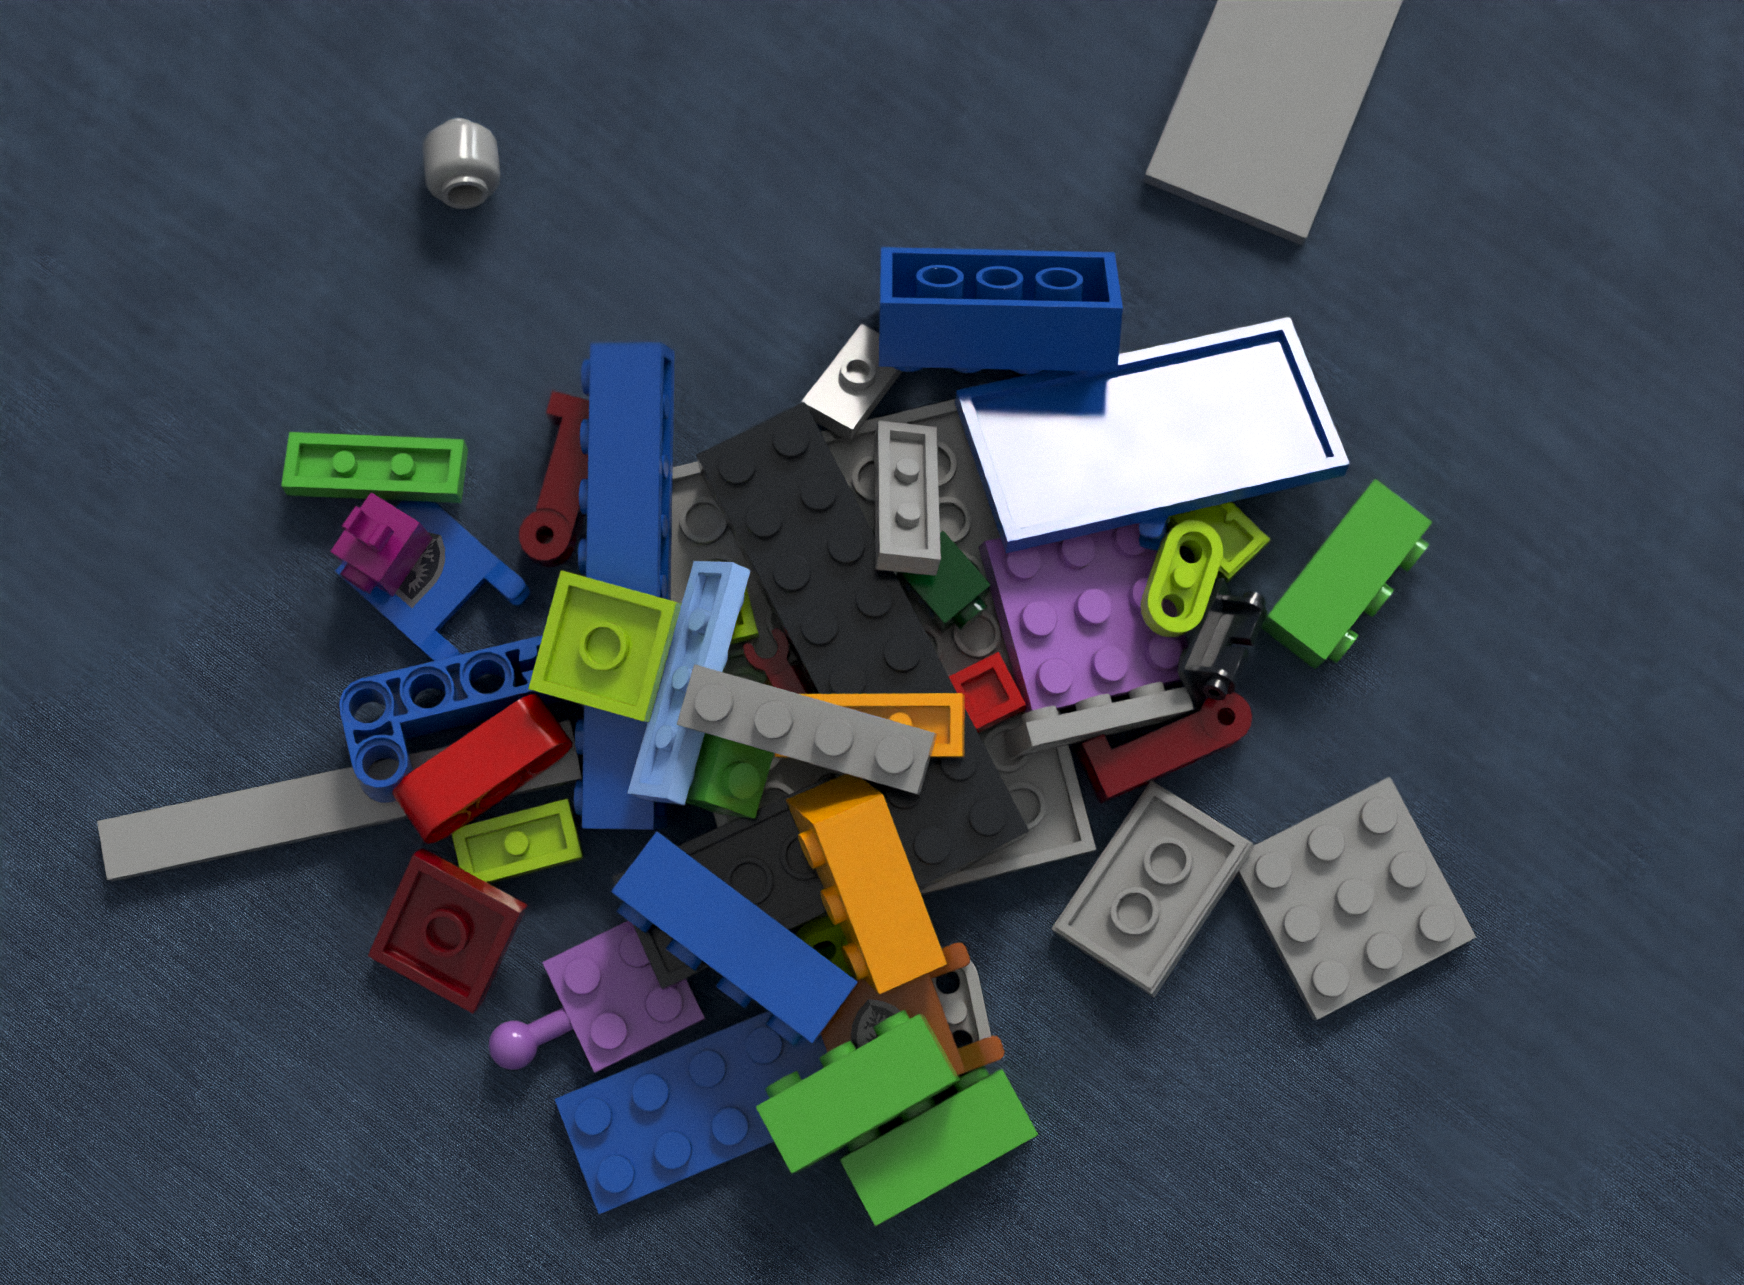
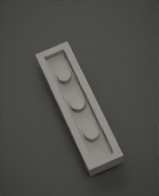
(807, 729)

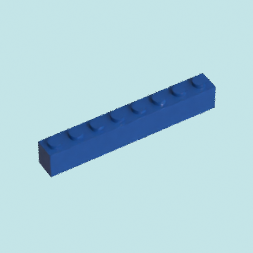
(625, 546)

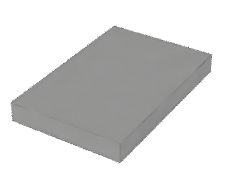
(1152, 888)

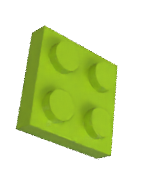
(605, 646)

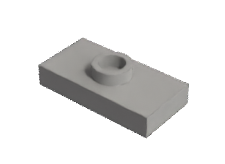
(851, 385)

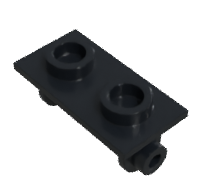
(1210, 662)

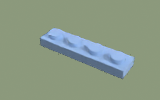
(700, 638)

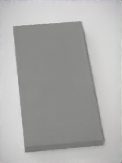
(1270, 107)

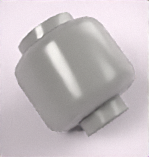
(461, 163)

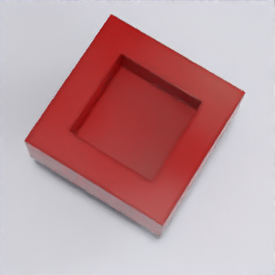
(988, 692)

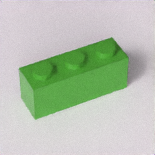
(1348, 576)
(856, 1090)
(937, 1144)

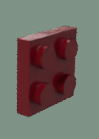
(447, 930)

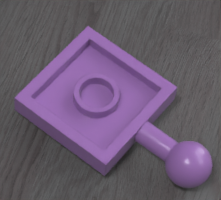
(607, 1000)

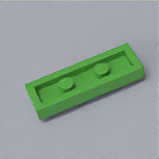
(375, 464)

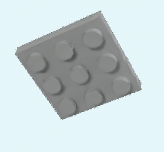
(1352, 899)

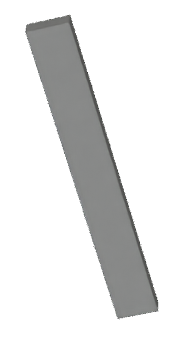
(270, 816)

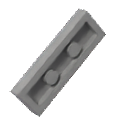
(906, 498)
(1096, 716)

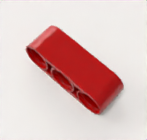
(482, 768)

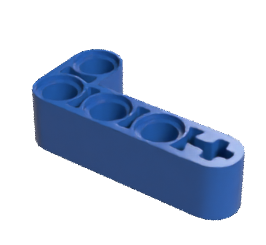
(406, 720)

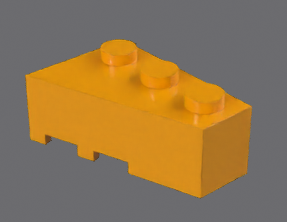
(866, 882)

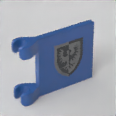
(442, 580)

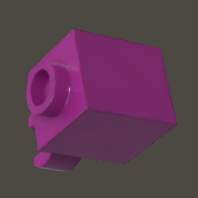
(379, 546)

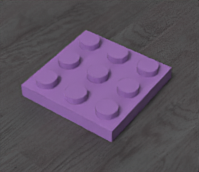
(1078, 619)

